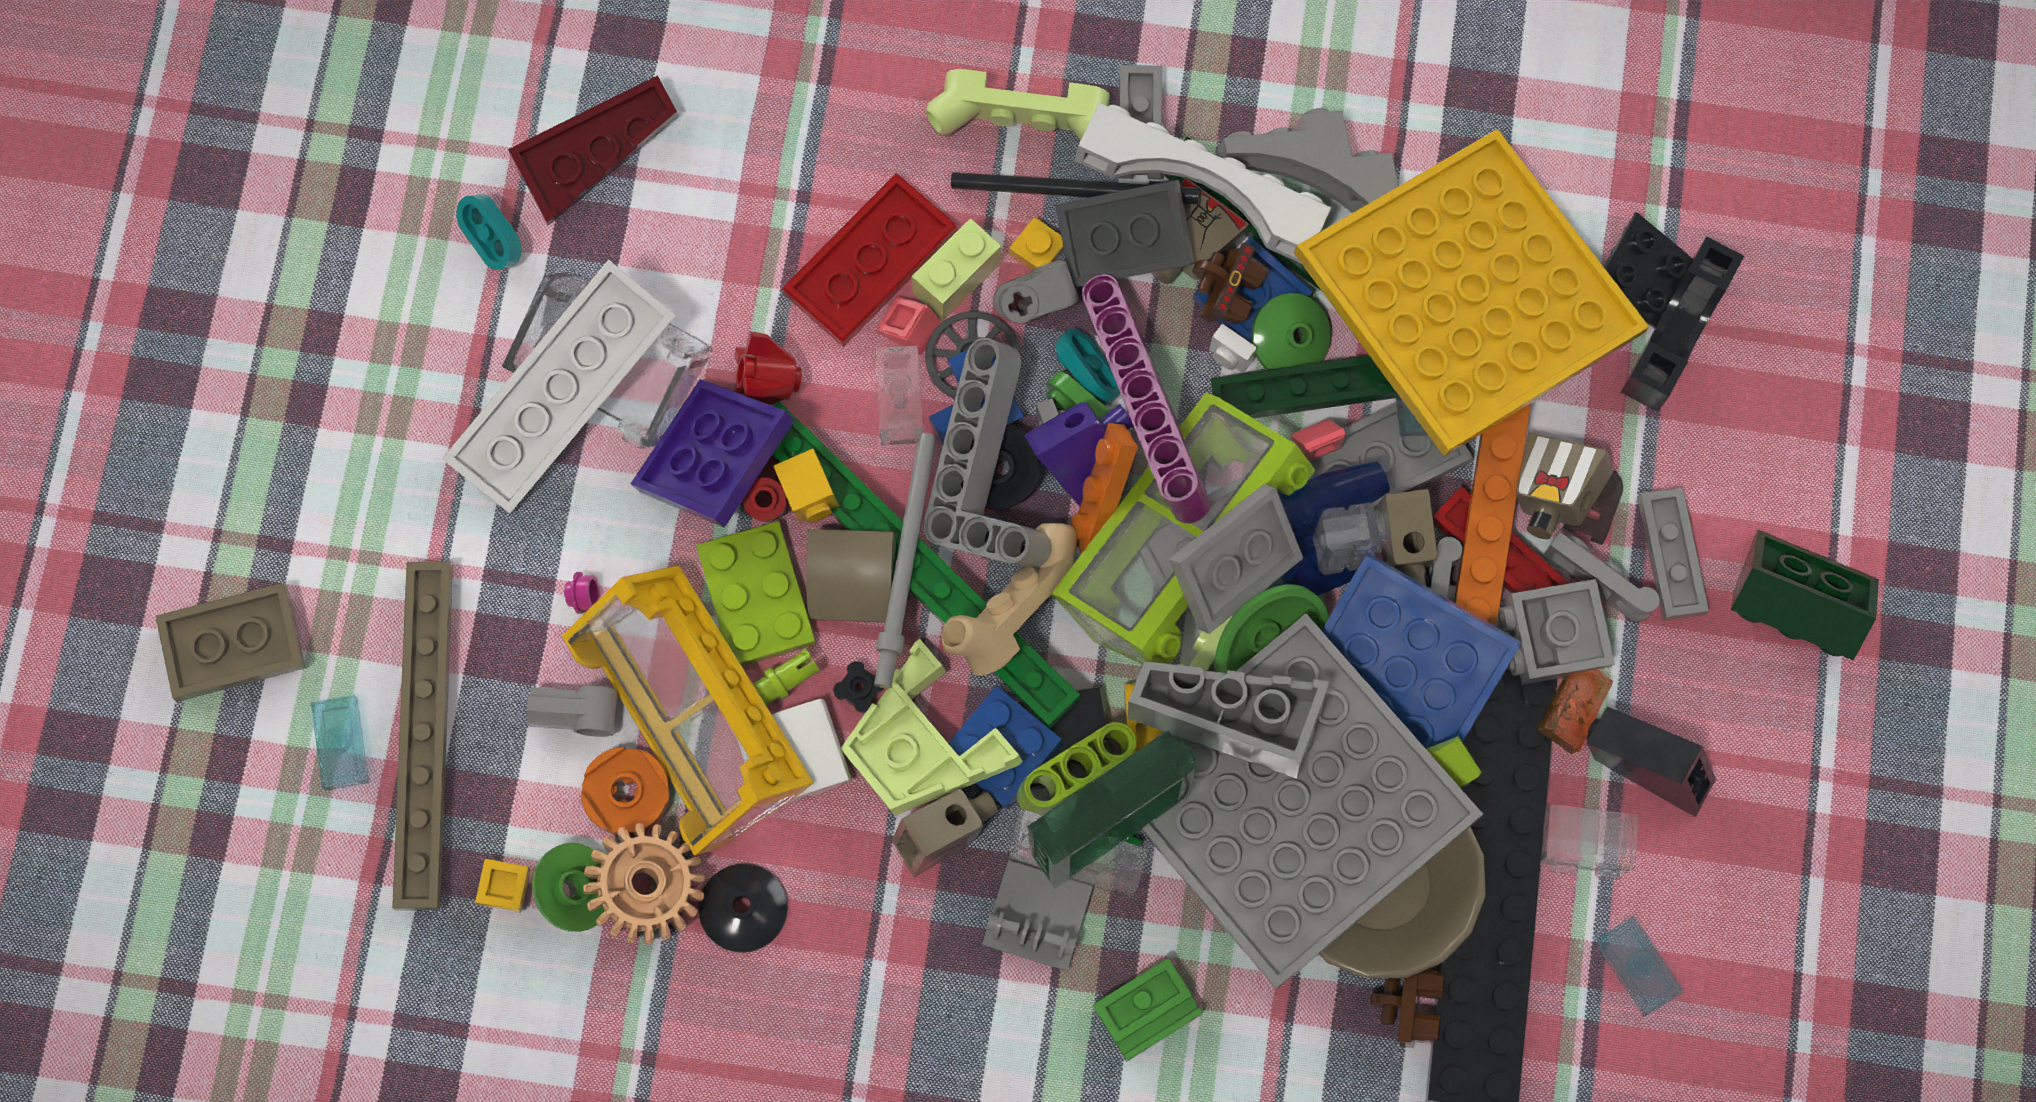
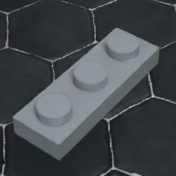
(1673, 554)

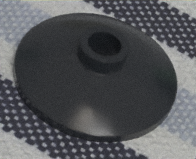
(1022, 474)
(745, 930)

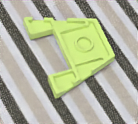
(905, 753)

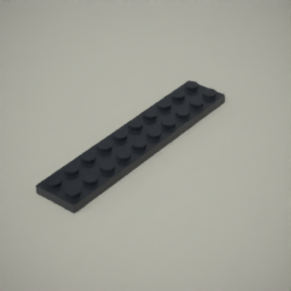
(1491, 970)

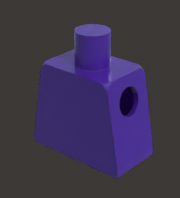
(1069, 444)

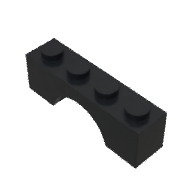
(1682, 324)

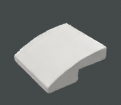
(816, 745)

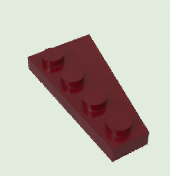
(583, 150)

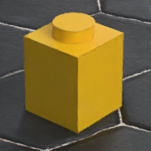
(806, 487)

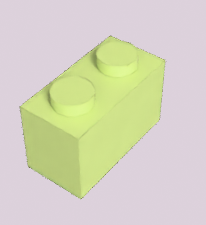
(956, 269)

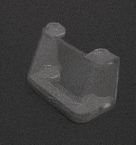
(649, 391)

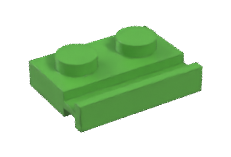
(1147, 1009)

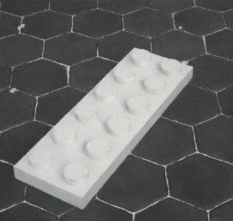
(559, 386)

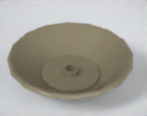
(1420, 919)

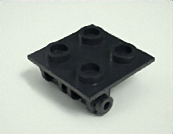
(1647, 267)

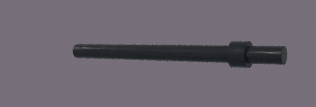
(1053, 186)

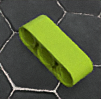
(1090, 754)

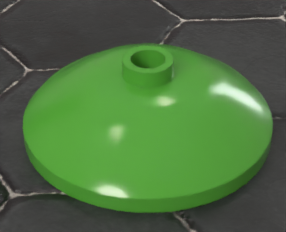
(1263, 620)

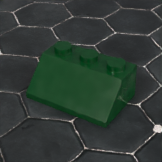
(1806, 596)

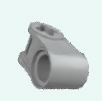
(1043, 292)

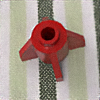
(766, 370)

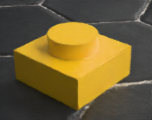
(1037, 245)
(503, 885)

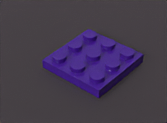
(712, 452)

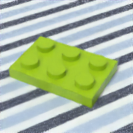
(756, 594)

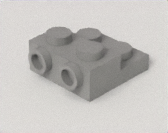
(1559, 631)

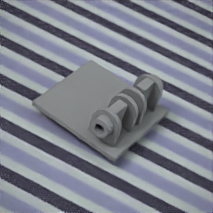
(1035, 918)

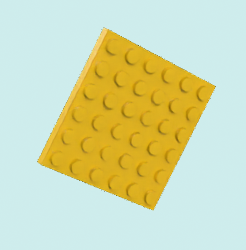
(1470, 291)

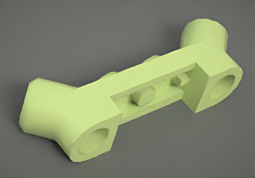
(969, 98)

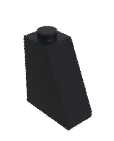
(1652, 759)

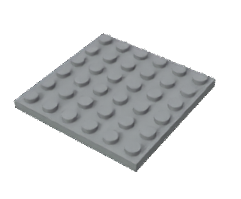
(1313, 854)

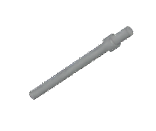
(891, 641)

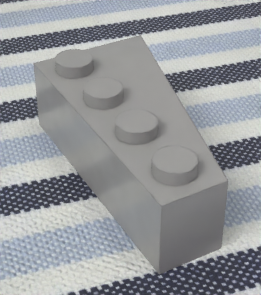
(1231, 712)

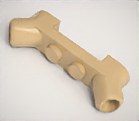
(989, 638)

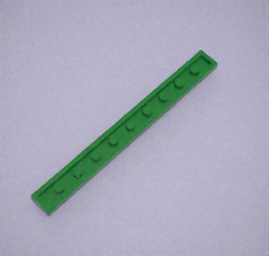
(932, 579)

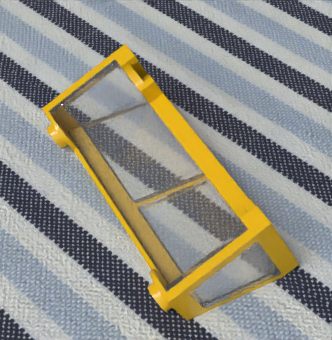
(690, 704)

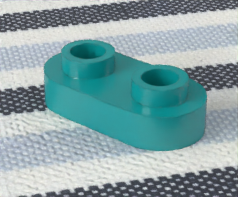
(488, 231)
(1087, 365)

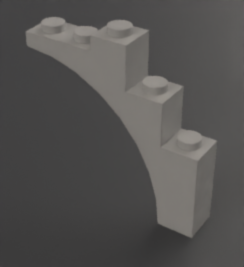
(1316, 156)

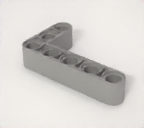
(977, 466)

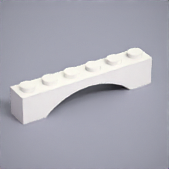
(1125, 146)

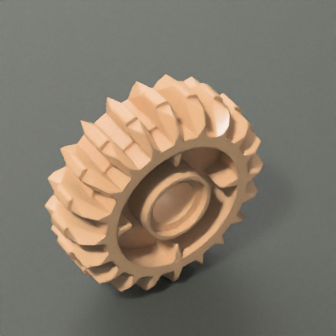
(636, 910)

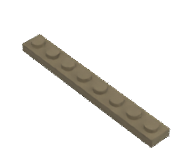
(422, 736)

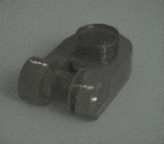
(1606, 507)

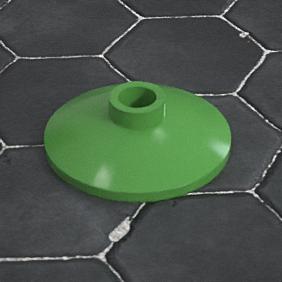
(1275, 327)
(559, 866)

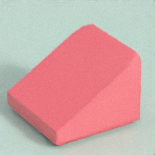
(909, 323)
(1319, 439)

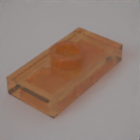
(1575, 708)

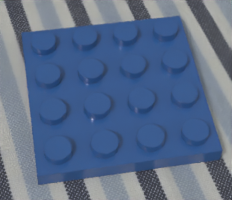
(1419, 651)

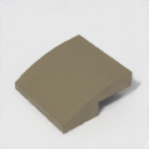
(849, 574)

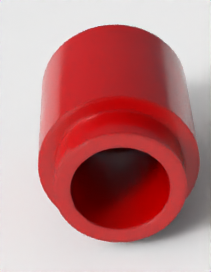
(778, 504)

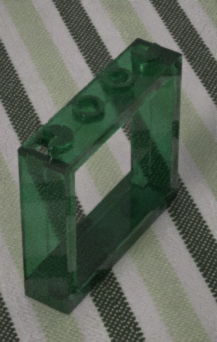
(1112, 808)

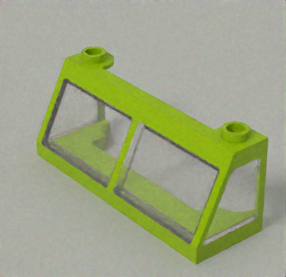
(1123, 580)

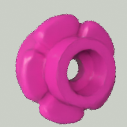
(582, 592)

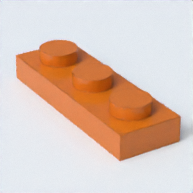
(1105, 485)

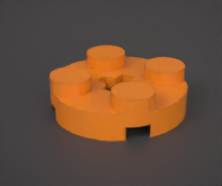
(630, 766)

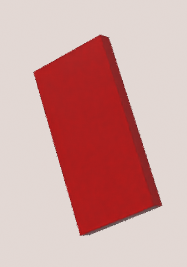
(869, 259)

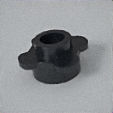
(846, 689)

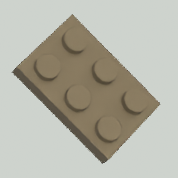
(230, 642)

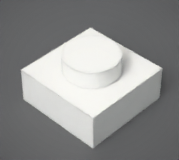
(1231, 349)

